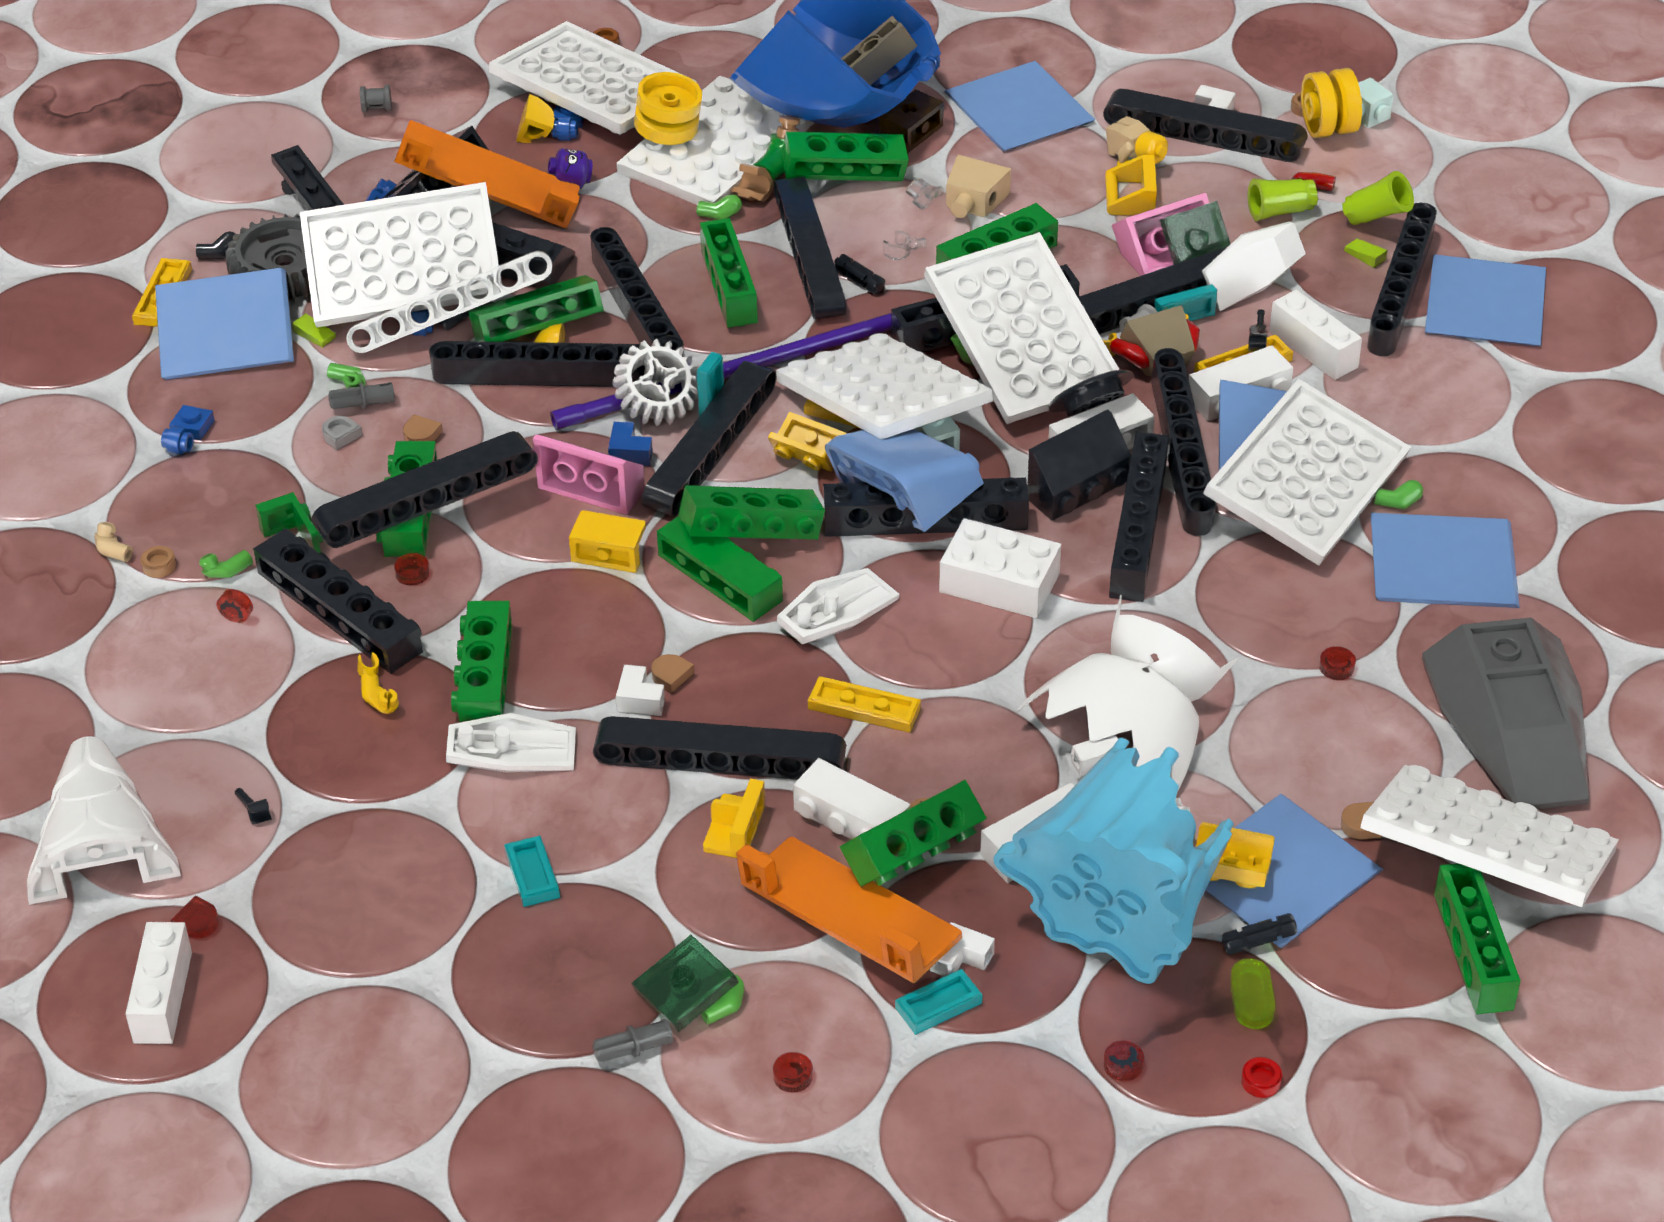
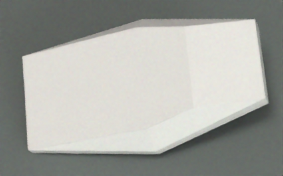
(1253, 263)
(835, 605)
(511, 744)

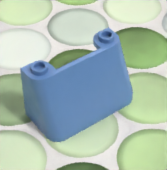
(910, 467)

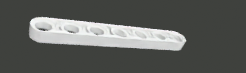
(438, 313)

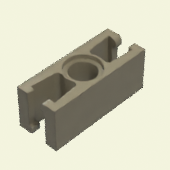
(880, 50)

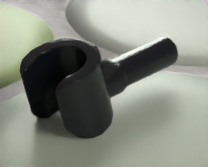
(257, 811)

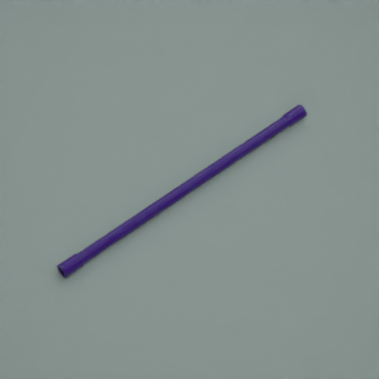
(579, 413)

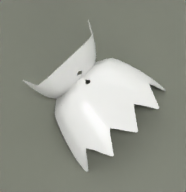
(1136, 693)

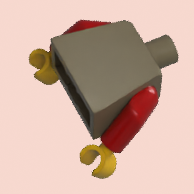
(1153, 332)

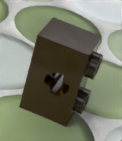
(914, 117)

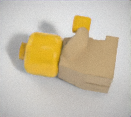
(1132, 138)

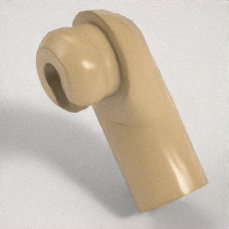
(107, 543)

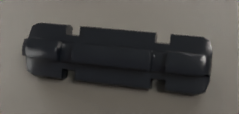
(860, 274)
(1259, 933)

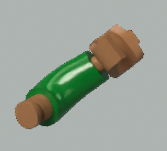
(758, 178)

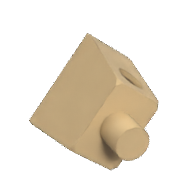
(976, 187)

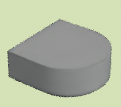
(340, 431)

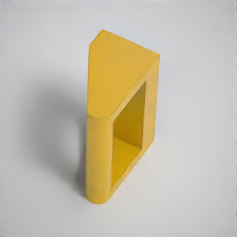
(1135, 170)

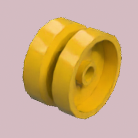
(1331, 102)
(667, 108)

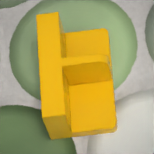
(606, 541)
(735, 820)

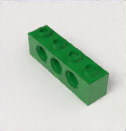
(845, 156)
(1003, 230)
(728, 272)
(751, 512)
(412, 534)
(483, 660)
(913, 833)
(1477, 939)

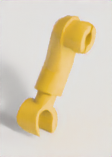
(371, 692)

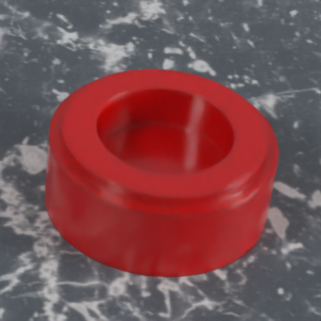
(1261, 1077)

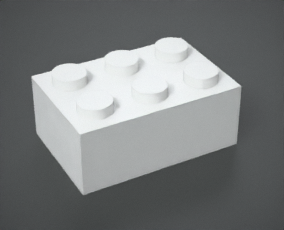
(1000, 568)

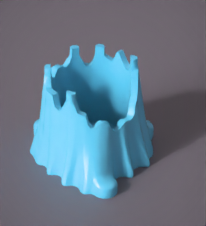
(1118, 863)

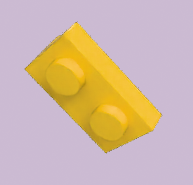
(804, 441)
(1244, 858)

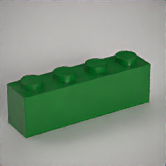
(536, 310)
(722, 569)

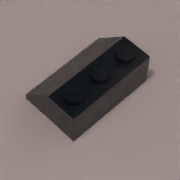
(514, 244)
(1077, 466)

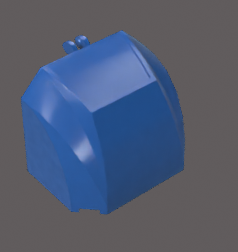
(802, 70)

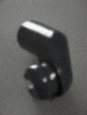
(217, 249)

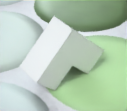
(1215, 97)
(637, 695)
(1088, 753)
(972, 949)

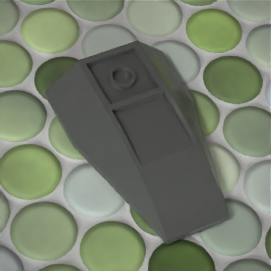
(1515, 708)

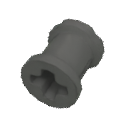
(375, 98)

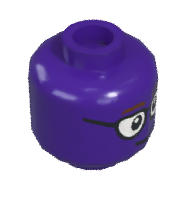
(571, 166)

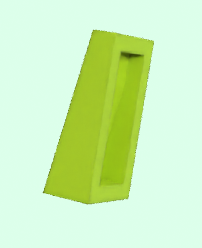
(1366, 252)
(306, 328)

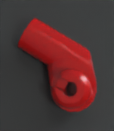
(1321, 180)

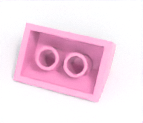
(1143, 239)
(587, 475)

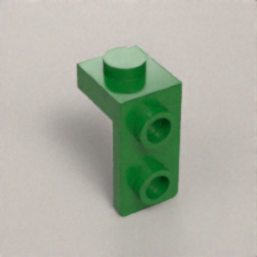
(288, 513)

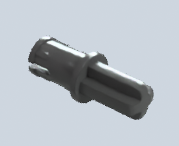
(361, 396)
(632, 1041)

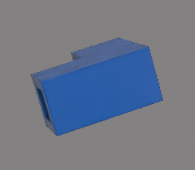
(629, 447)

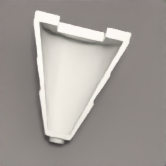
(95, 823)

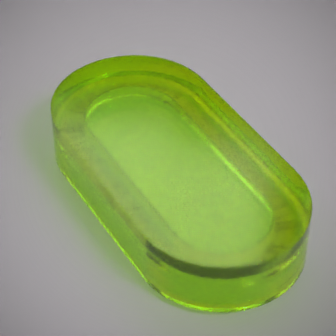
(1252, 993)

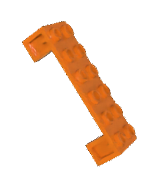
(506, 179)
(862, 917)

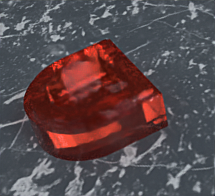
(199, 917)

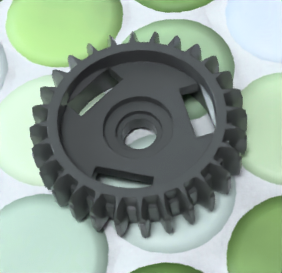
(267, 246)

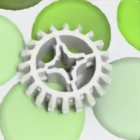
(635, 392)

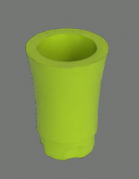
(1280, 197)
(1383, 198)

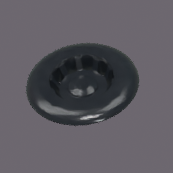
(1091, 392)

